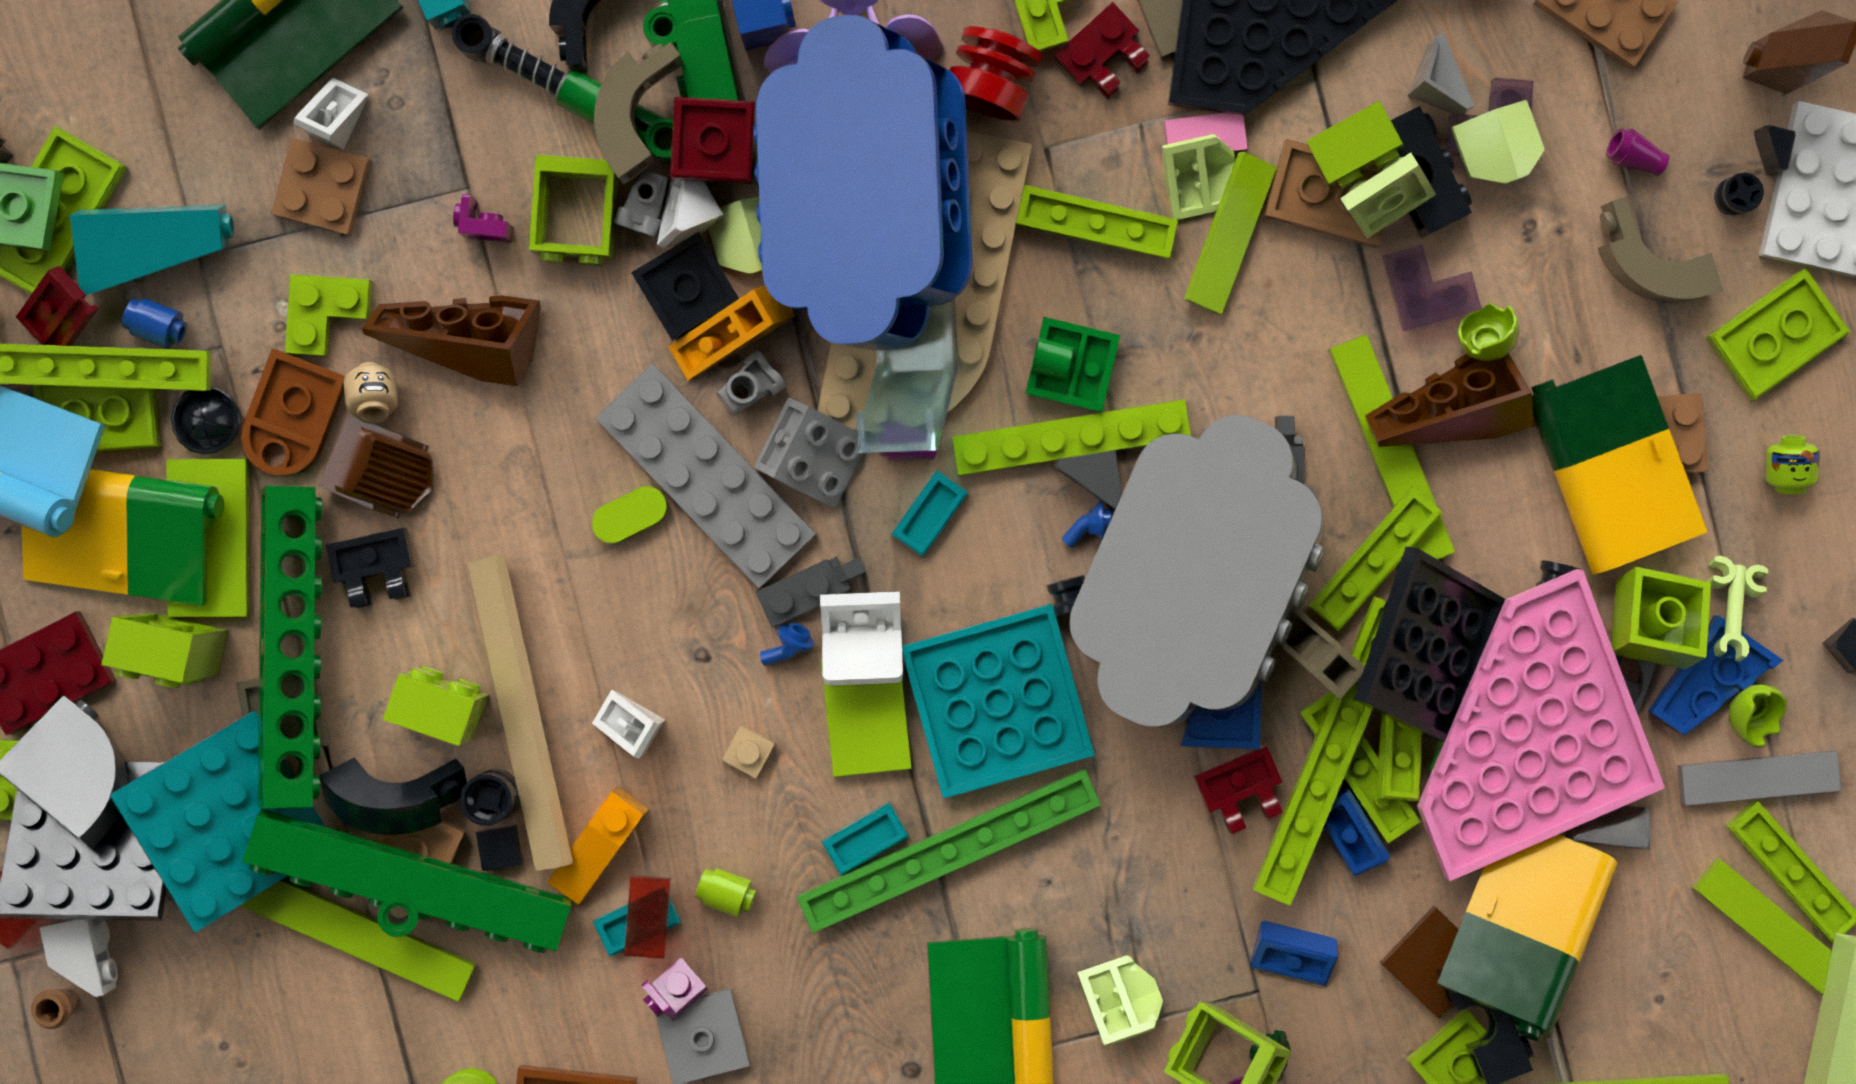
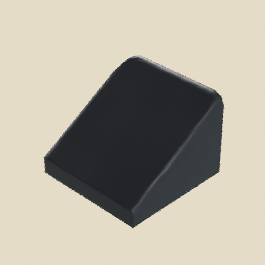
(1775, 147)
(1843, 646)

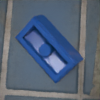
(1294, 953)

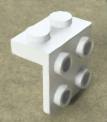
(861, 638)

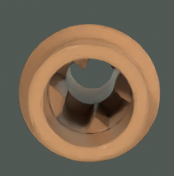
(54, 1007)

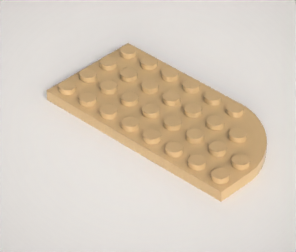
(996, 189)

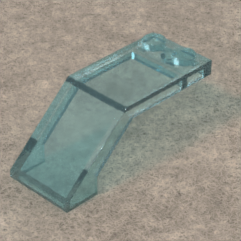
(912, 390)

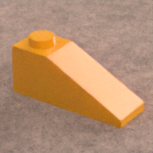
(729, 331)
(598, 844)

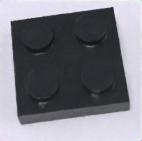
(685, 286)

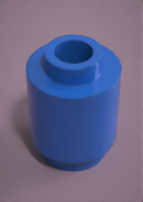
(154, 322)

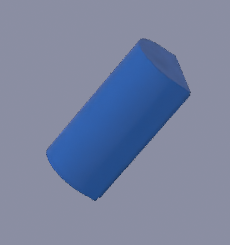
(1354, 834)

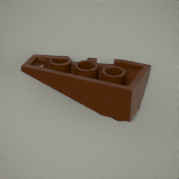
(1801, 52)
(477, 340)
(1461, 405)

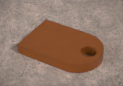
(291, 408)

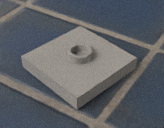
(704, 1038)

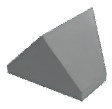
(1440, 80)

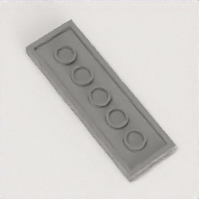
(705, 475)

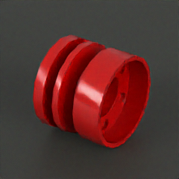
(995, 64)

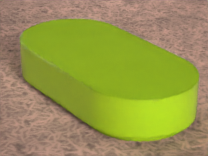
(629, 514)

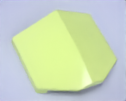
(1499, 144)
(1196, 174)
(738, 236)
(1121, 999)

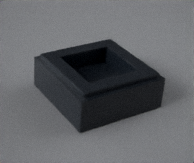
(499, 847)

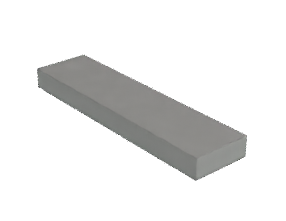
(1759, 777)

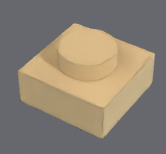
(748, 751)

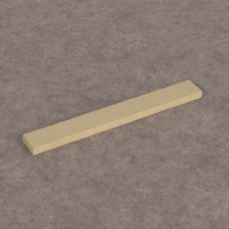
(520, 712)

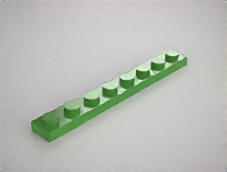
(948, 850)

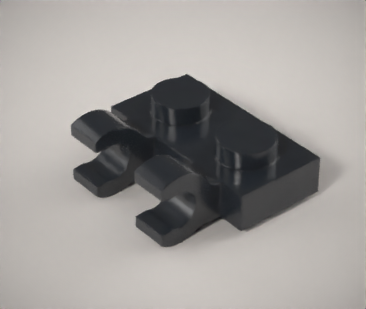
(371, 556)

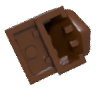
(379, 468)

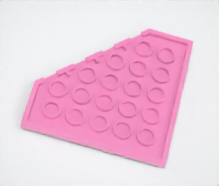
(1538, 734)

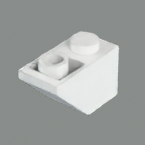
(81, 953)

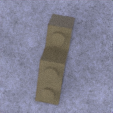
(1321, 654)

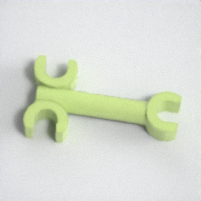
(1740, 583)

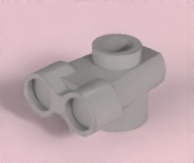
(641, 213)
(755, 378)

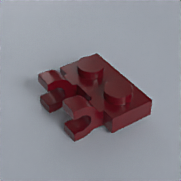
(1097, 44)
(1237, 780)

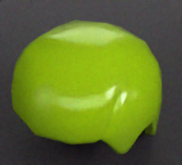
(1489, 332)
(1757, 713)

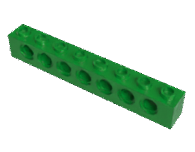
(274, 666)

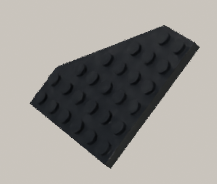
(1247, 50)

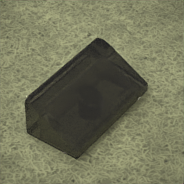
(1621, 827)

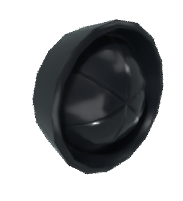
(205, 420)

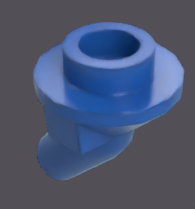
(1095, 522)
(794, 640)

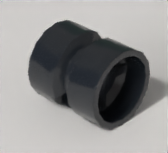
(489, 797)

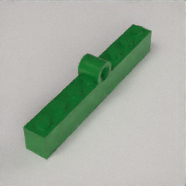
(702, 46)
(405, 880)

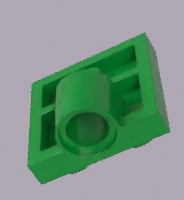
(1072, 364)

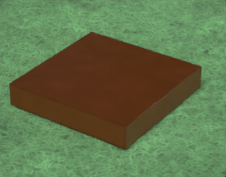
(1420, 955)

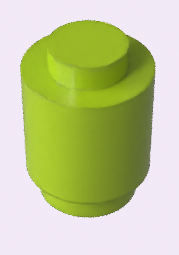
(725, 892)

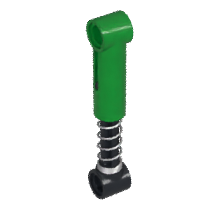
(572, 89)

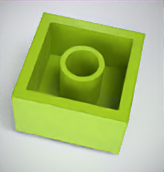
(1356, 145)
(1661, 618)
(436, 705)

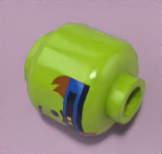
(1792, 465)

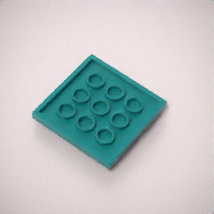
(997, 700)
(198, 820)

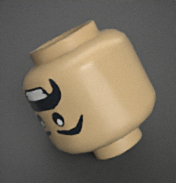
(370, 392)

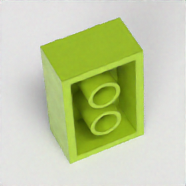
(164, 648)

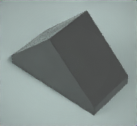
(1096, 474)

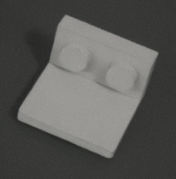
(810, 452)

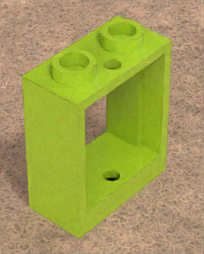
(575, 168)
(1200, 1024)

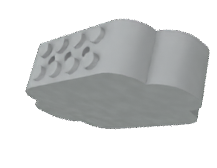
(1198, 572)

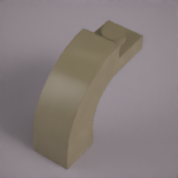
(618, 104)
(1642, 270)

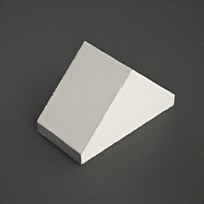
(332, 113)
(687, 211)
(628, 723)

